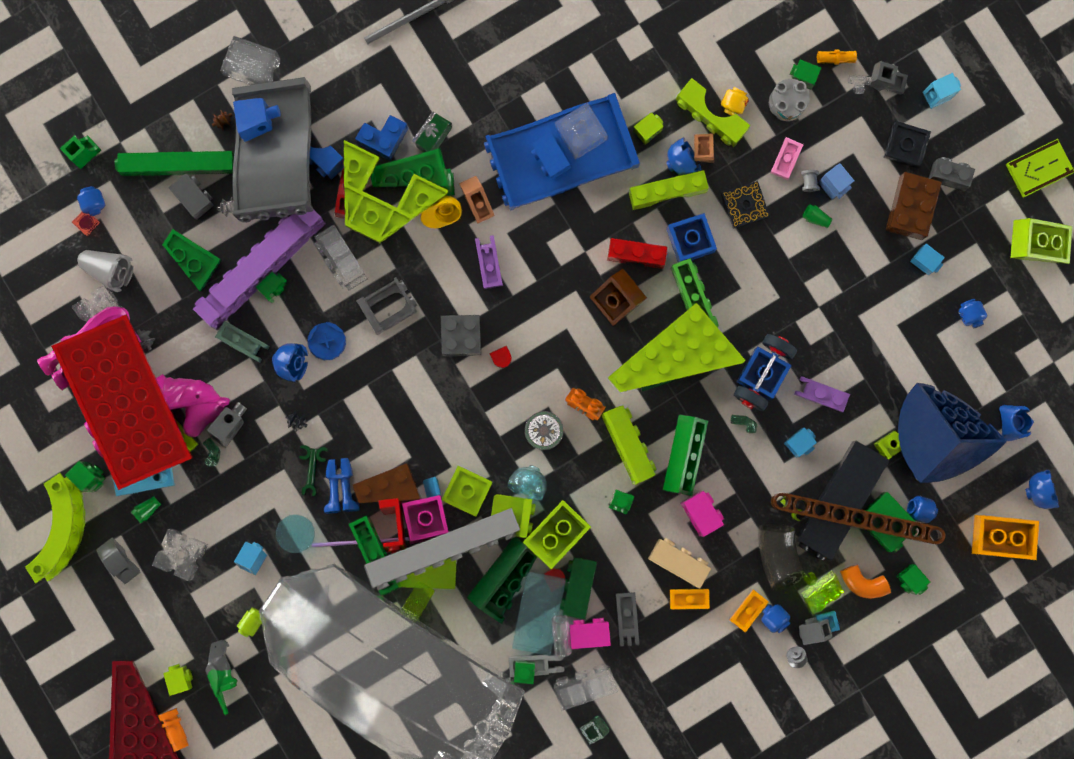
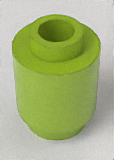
(249, 623)

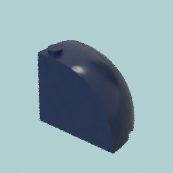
(943, 435)

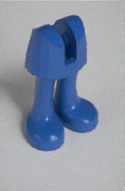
(349, 504)

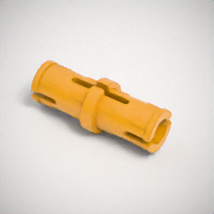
(836, 57)

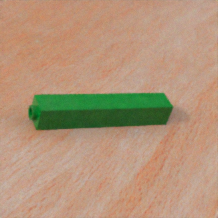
(175, 163)

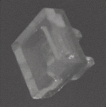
(859, 82)

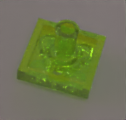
(821, 591)

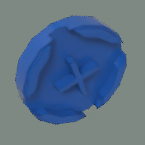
(326, 341)

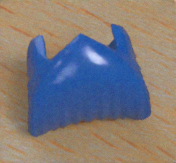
(1015, 422)

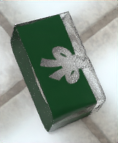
(432, 133)

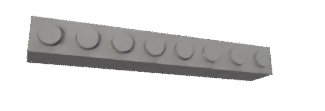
(442, 548)

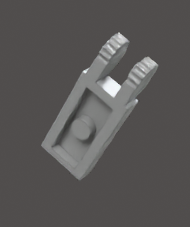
(541, 664)

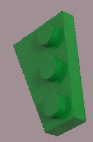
(192, 258)

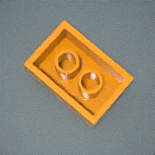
(1005, 537)

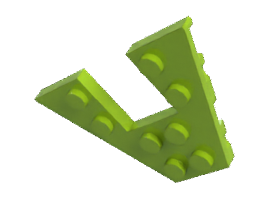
(371, 215)

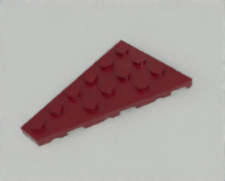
(134, 719)

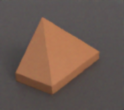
(704, 148)

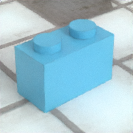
(942, 90)

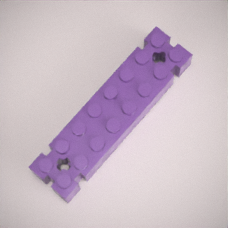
(251, 270)

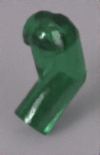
(744, 420)
(214, 453)

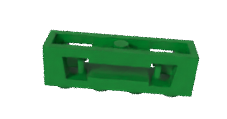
(371, 546)

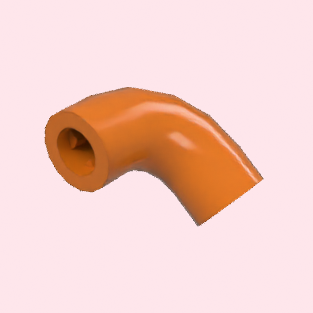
(864, 587)

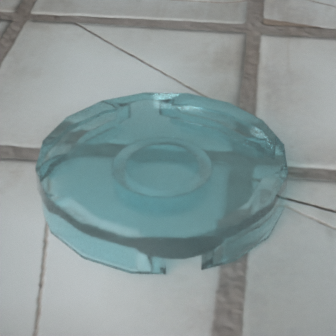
(295, 533)

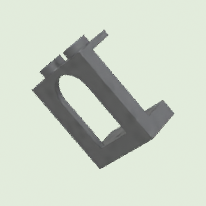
(391, 288)

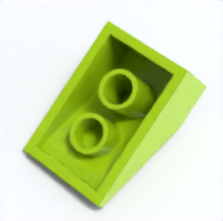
(1041, 241)
(556, 534)

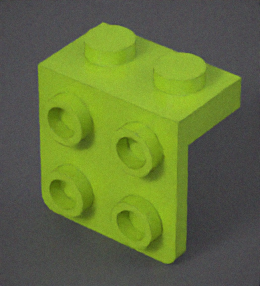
(521, 508)

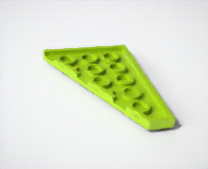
(681, 350)

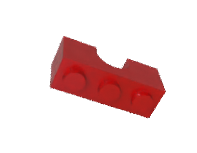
(631, 251)

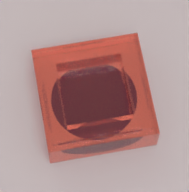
(85, 223)

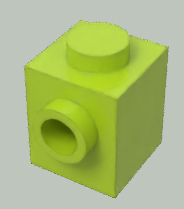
(178, 679)

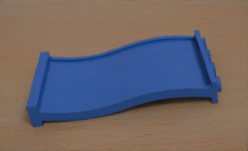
(522, 174)

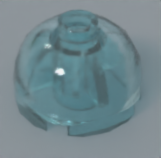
(529, 482)

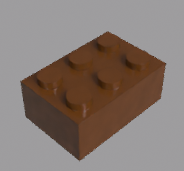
(913, 206)

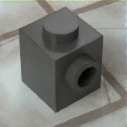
(815, 631)

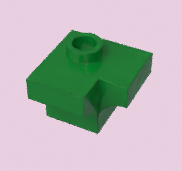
(80, 150)

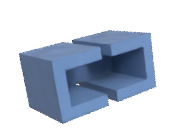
(836, 182)

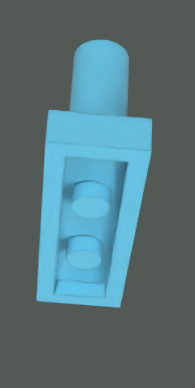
(156, 481)

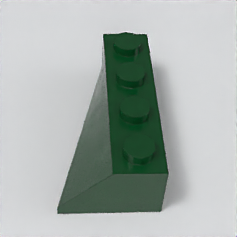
(503, 579)

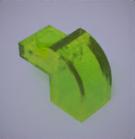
(418, 600)

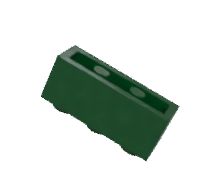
(578, 587)

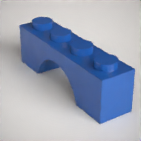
(327, 160)

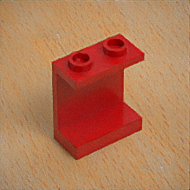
(394, 506)

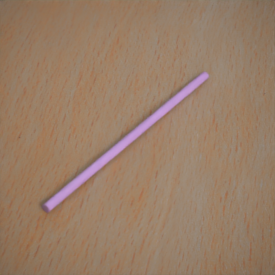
(352, 542)

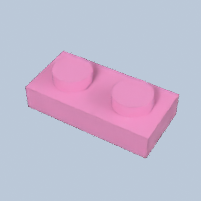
(786, 158)

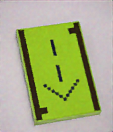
(1040, 168)

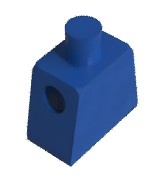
(254, 117)

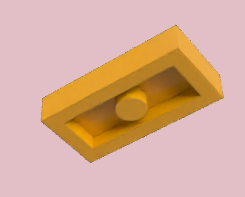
(689, 599)
(749, 610)

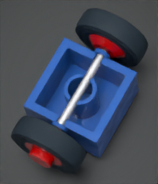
(764, 372)

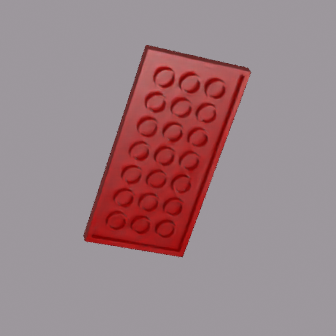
(122, 401)

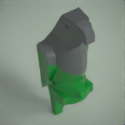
(219, 672)

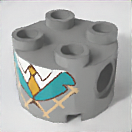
(789, 99)

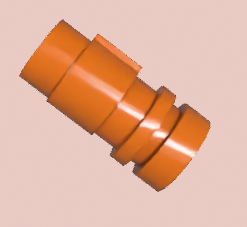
(174, 729)

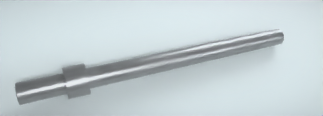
(404, 20)

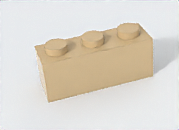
(680, 562)

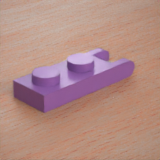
(489, 264)
(823, 395)

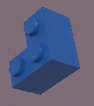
(385, 141)

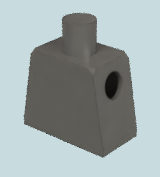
(221, 430)

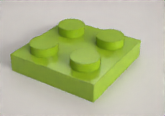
(467, 491)

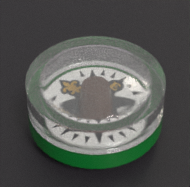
(544, 430)

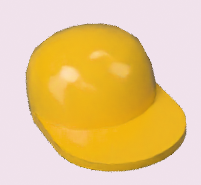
(442, 213)

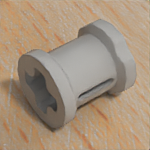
(810, 180)

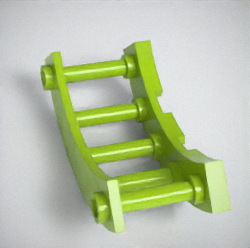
(65, 532)

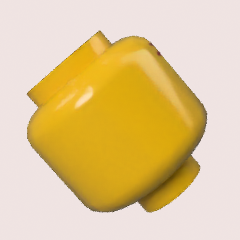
(734, 101)

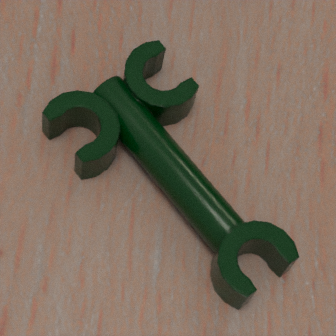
(312, 455)

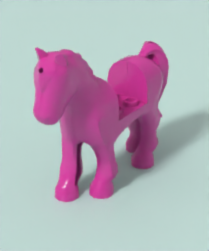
(199, 399)

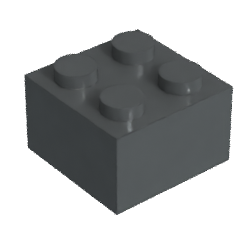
(460, 335)

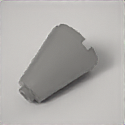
(107, 268)

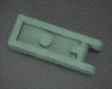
(240, 340)

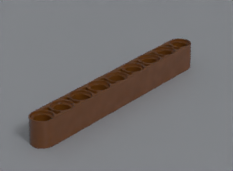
(866, 522)

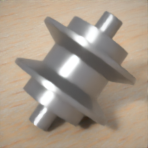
(797, 657)

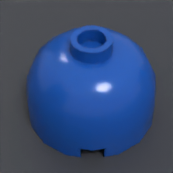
(682, 158)
(289, 361)
(1042, 490)

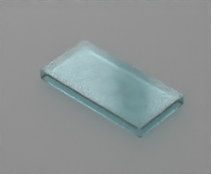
(538, 606)

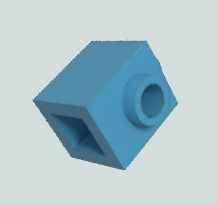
(928, 260)
(801, 442)
(250, 557)

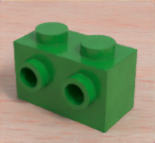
(86, 476)

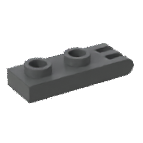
(627, 618)

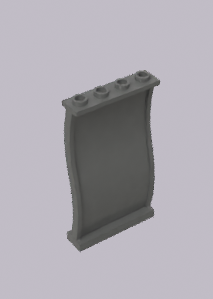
(274, 167)

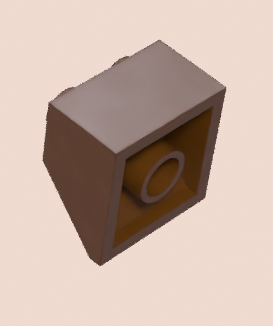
(618, 297)

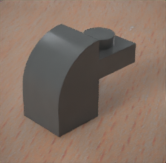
(887, 78)
(116, 561)

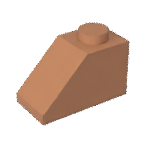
(476, 199)

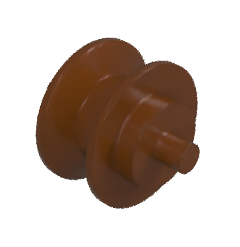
(222, 120)

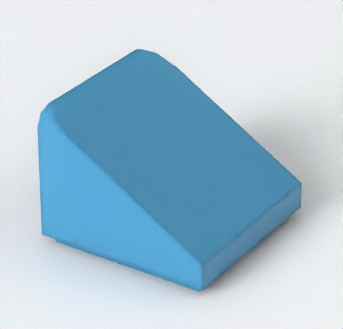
(432, 487)

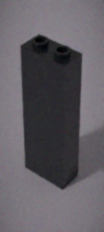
(847, 487)

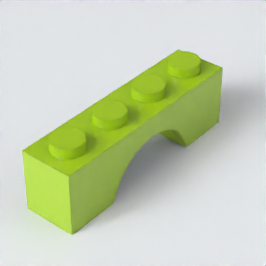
(729, 128)
(658, 191)

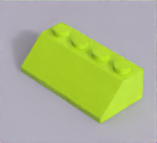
(628, 444)

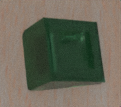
(595, 729)

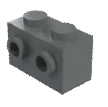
(952, 174)
(191, 196)

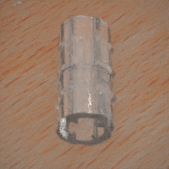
(561, 635)

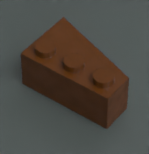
(388, 485)

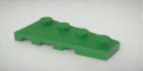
(399, 172)

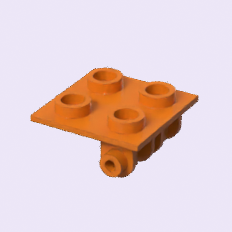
(578, 398)

